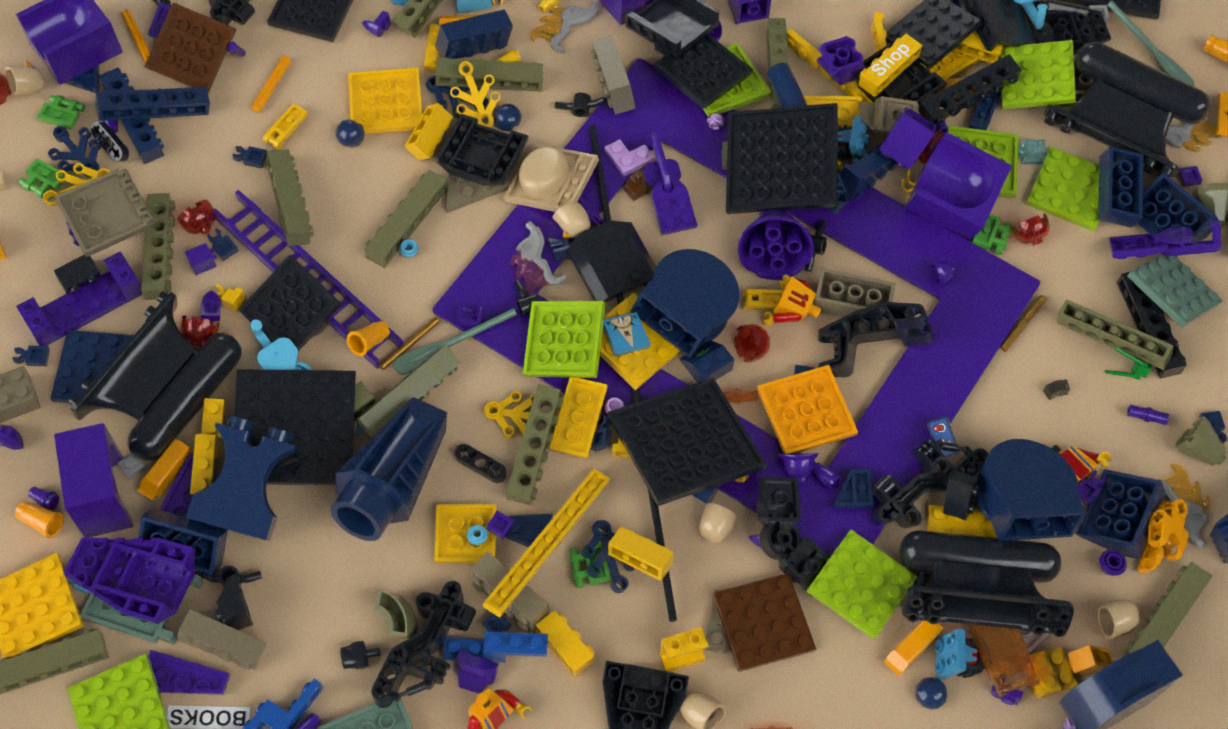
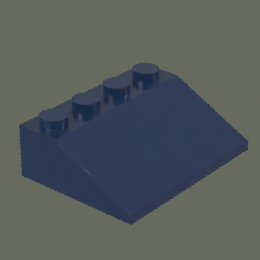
(1171, 206)
(1122, 512)

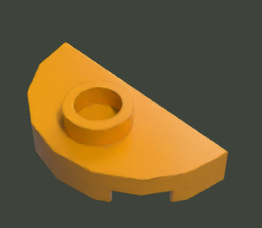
(1150, 558)

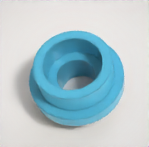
(408, 243)
(477, 540)

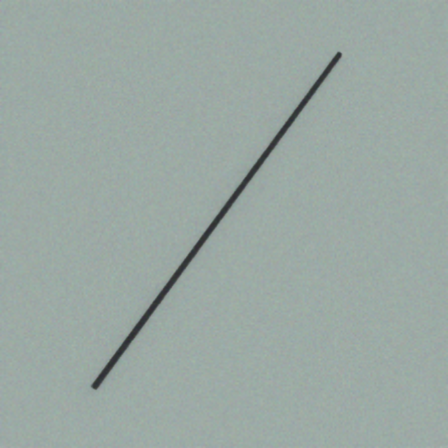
(635, 393)

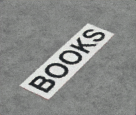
(207, 717)

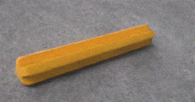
(136, 34)
(271, 83)

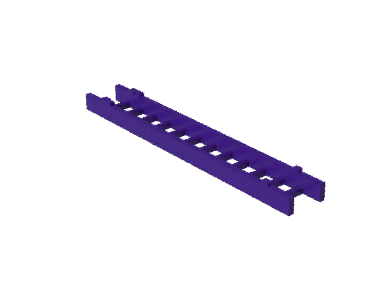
(229, 225)

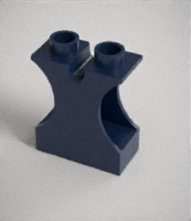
(239, 493)

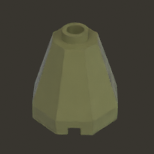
(1215, 199)
(1202, 443)

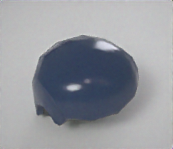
(507, 117)
(350, 133)
(931, 693)

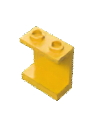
(683, 649)

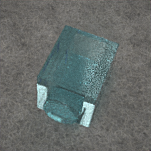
(1032, 151)

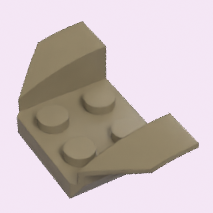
(884, 112)

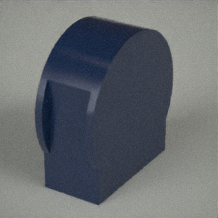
(688, 299)
(1029, 492)
(1121, 688)

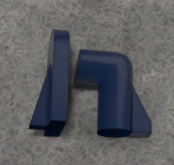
(559, 248)

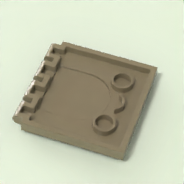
(105, 211)

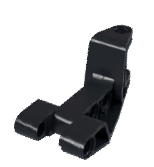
(882, 323)

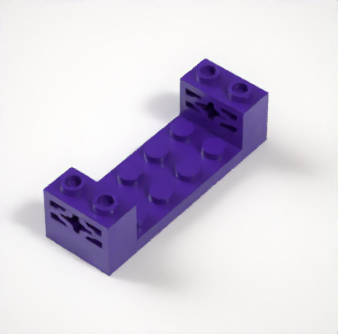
(84, 306)

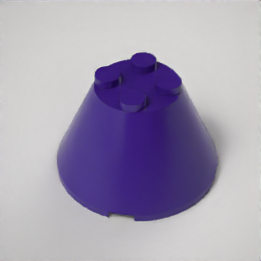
(775, 245)

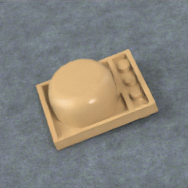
(550, 177)

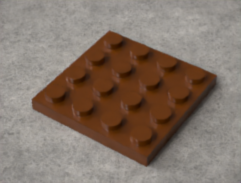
(190, 47)
(763, 622)

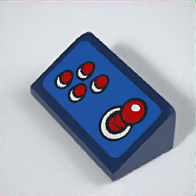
(941, 430)

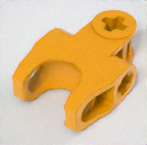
(1169, 525)

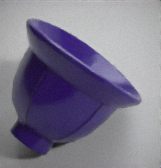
(799, 464)

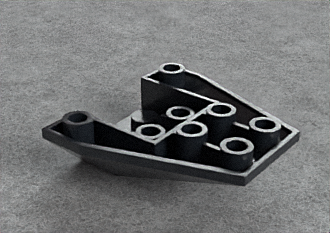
(1071, 23)
(641, 696)

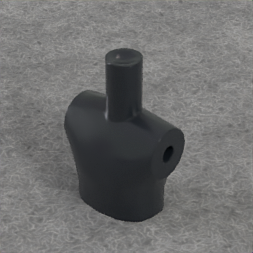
(356, 656)

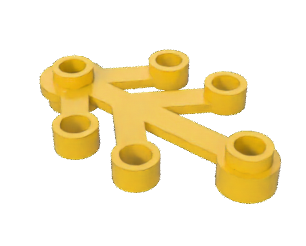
(477, 97)
(74, 180)
(516, 414)

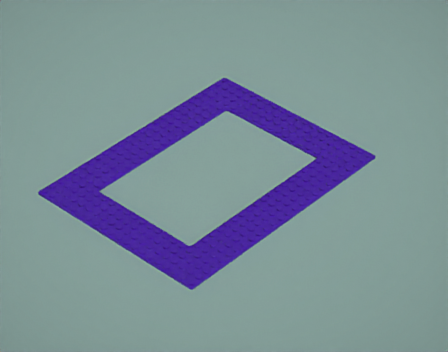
(927, 382)

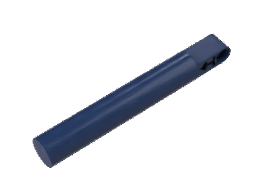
(790, 95)

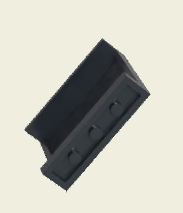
(673, 23)
(1001, 23)

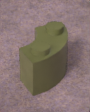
(398, 613)

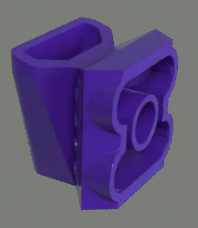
(841, 59)

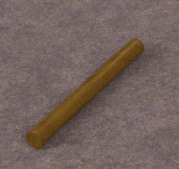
(1023, 323)
(409, 343)

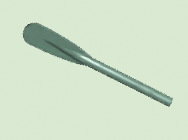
(1166, 63)
(409, 361)

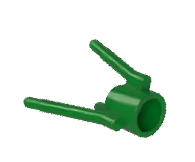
(1139, 367)

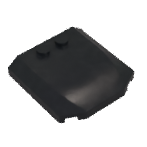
(912, 84)
(480, 152)
(611, 260)

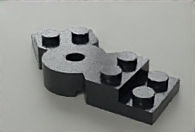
(778, 513)

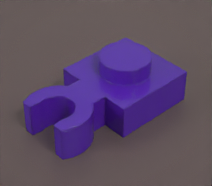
(1090, 489)

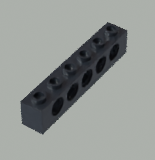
(1005, 67)
(1142, 316)

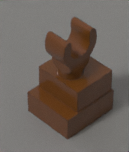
(635, 187)

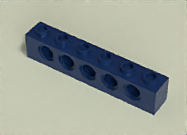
(152, 103)
(139, 130)

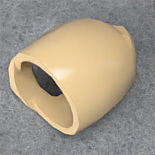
(24, 80)
(572, 219)
(716, 523)
(1121, 613)
(697, 709)

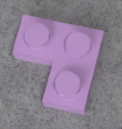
(628, 161)

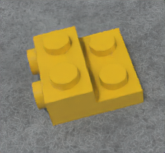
(1053, 673)

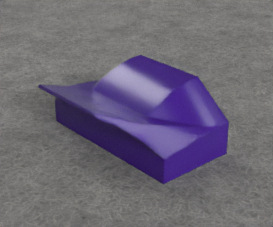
(474, 672)

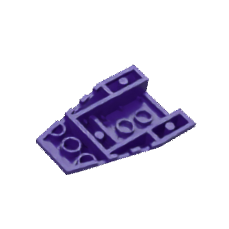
(134, 575)

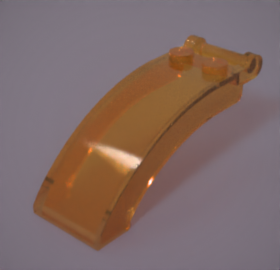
(1004, 655)

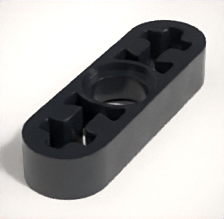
(117, 150)
(495, 466)

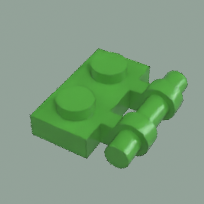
(60, 116)
(43, 173)
(986, 238)
(578, 575)

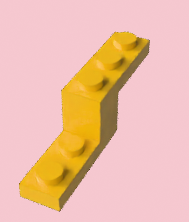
(207, 445)

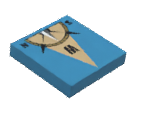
(625, 334)

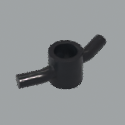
(581, 104)
(819, 244)
(525, 302)
(229, 571)

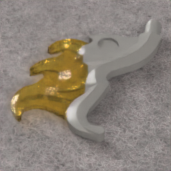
(559, 24)
(1192, 135)
(1179, 488)

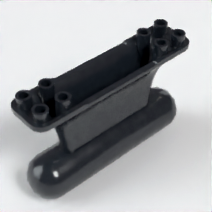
(1129, 105)
(159, 380)
(984, 582)

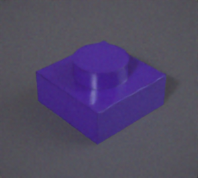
(1190, 176)
(500, 524)

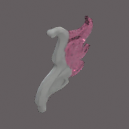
(531, 265)

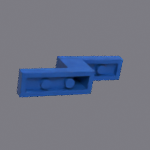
(498, 645)
(274, 717)

